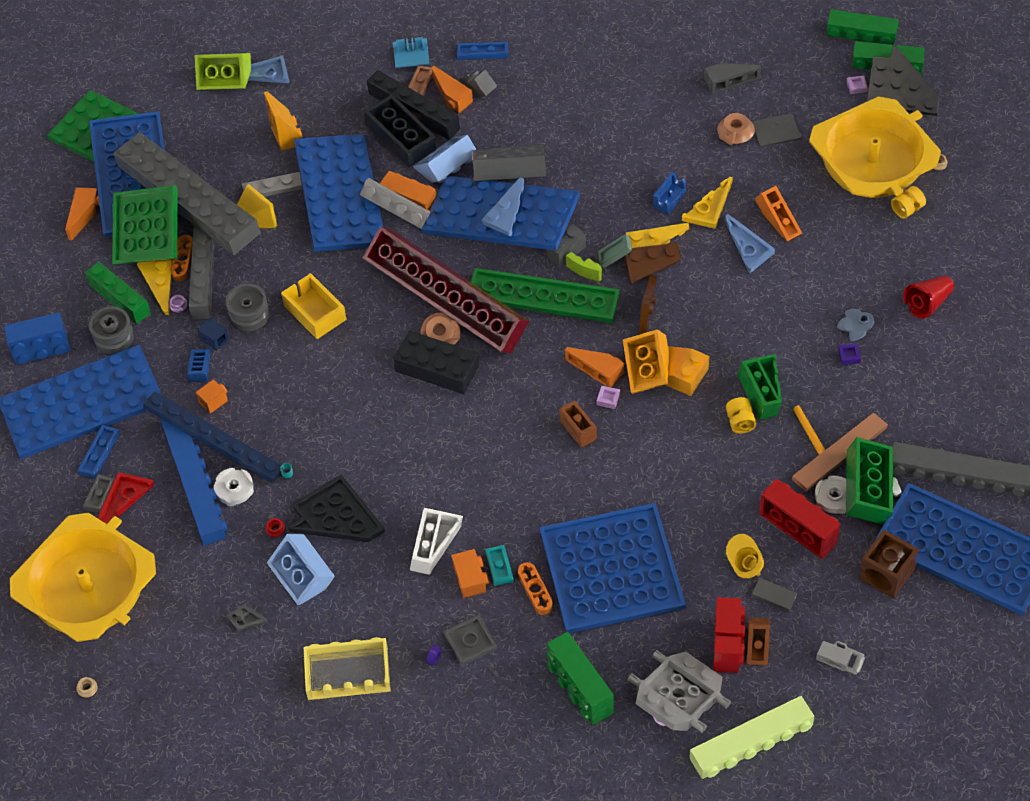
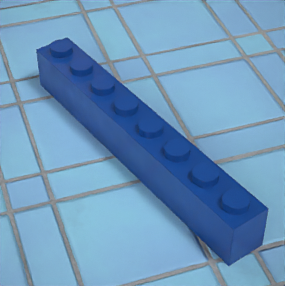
(195, 484)

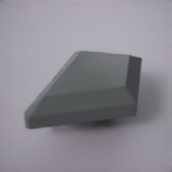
(245, 618)

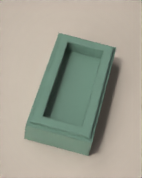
(614, 251)

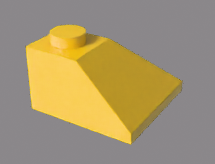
(258, 207)

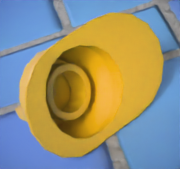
(744, 556)

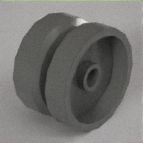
(247, 307)
(111, 330)

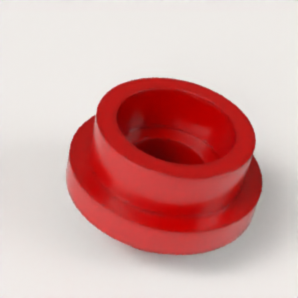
(272, 523)

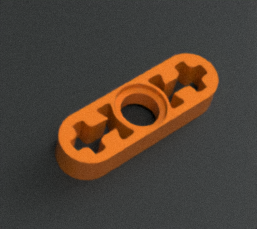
(185, 265)
(535, 580)

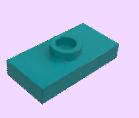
(499, 565)

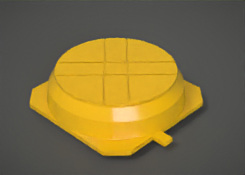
(875, 148)
(83, 577)

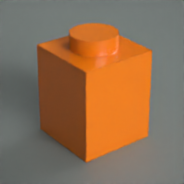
(212, 396)

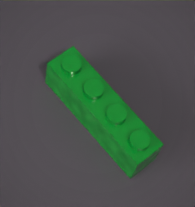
(862, 27)
(865, 52)
(117, 292)

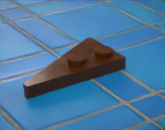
(647, 304)

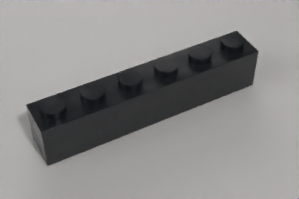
(425, 110)

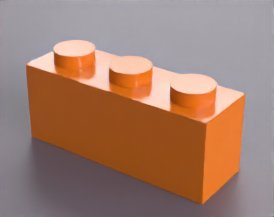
(410, 189)

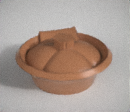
(735, 129)
(442, 328)

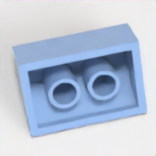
(446, 159)
(300, 568)

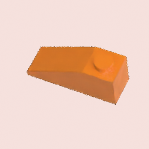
(453, 92)
(82, 210)
(777, 213)
(596, 364)

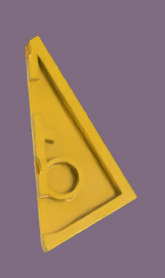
(710, 207)
(656, 236)
(159, 279)

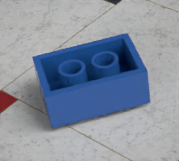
(37, 338)

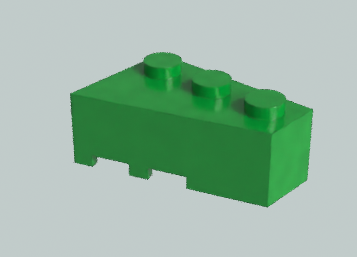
(761, 385)

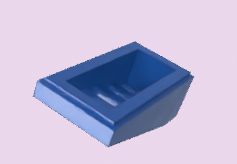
(198, 376)

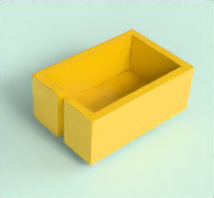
(315, 307)

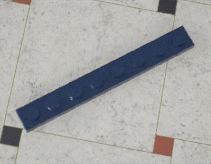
(213, 437)

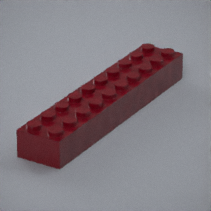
(446, 290)

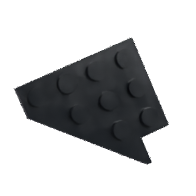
(900, 81)
(336, 513)

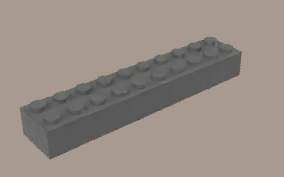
(196, 198)

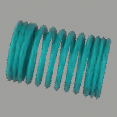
(286, 466)

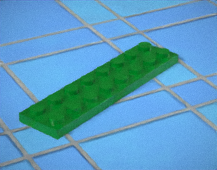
(549, 295)

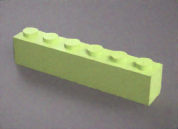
(751, 737)

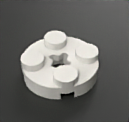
(237, 495)
(825, 500)

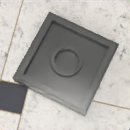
(470, 640)

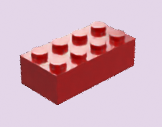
(799, 518)

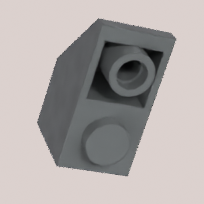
(479, 83)

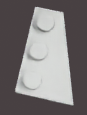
(433, 538)

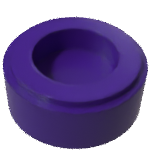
(433, 655)

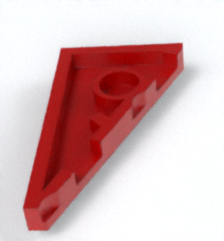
(123, 493)

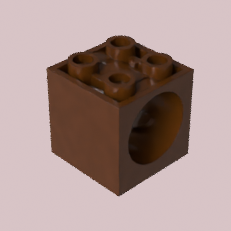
(888, 563)

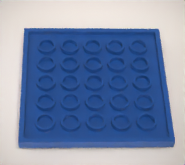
(612, 568)

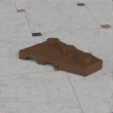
(650, 259)

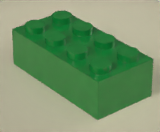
(869, 481)
(579, 678)

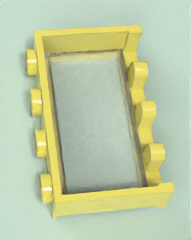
(346, 668)

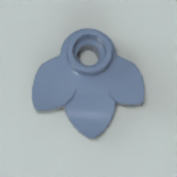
(853, 323)

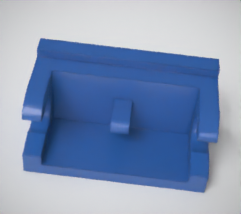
(669, 194)

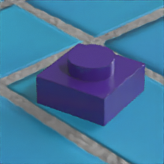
(849, 354)

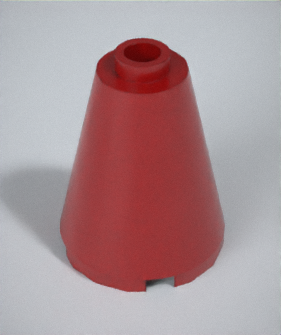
(927, 295)

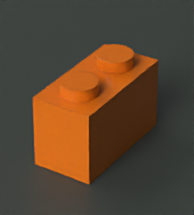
(469, 573)

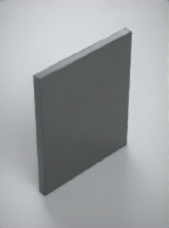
(776, 130)

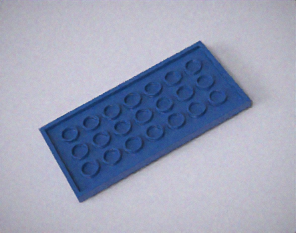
(106, 138)
(331, 181)
(465, 202)
(78, 401)
(964, 547)

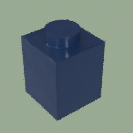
(213, 334)

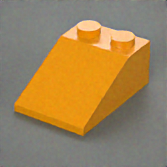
(282, 123)
(647, 360)
(686, 369)

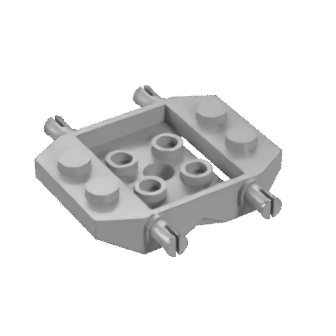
(657, 691)

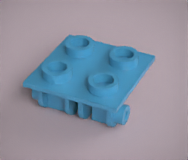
(411, 53)

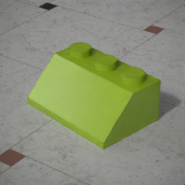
(222, 71)

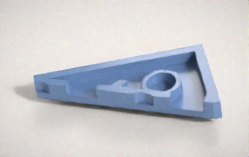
(270, 71)
(504, 211)
(750, 246)

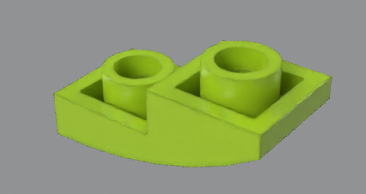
(584, 268)

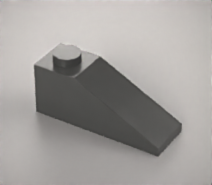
(726, 76)

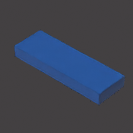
(487, 50)
(98, 451)

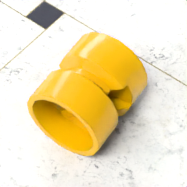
(908, 202)
(740, 415)

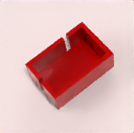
(729, 635)

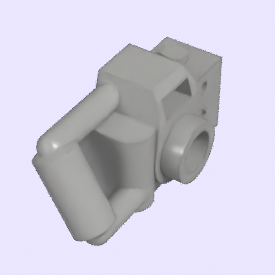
(840, 656)

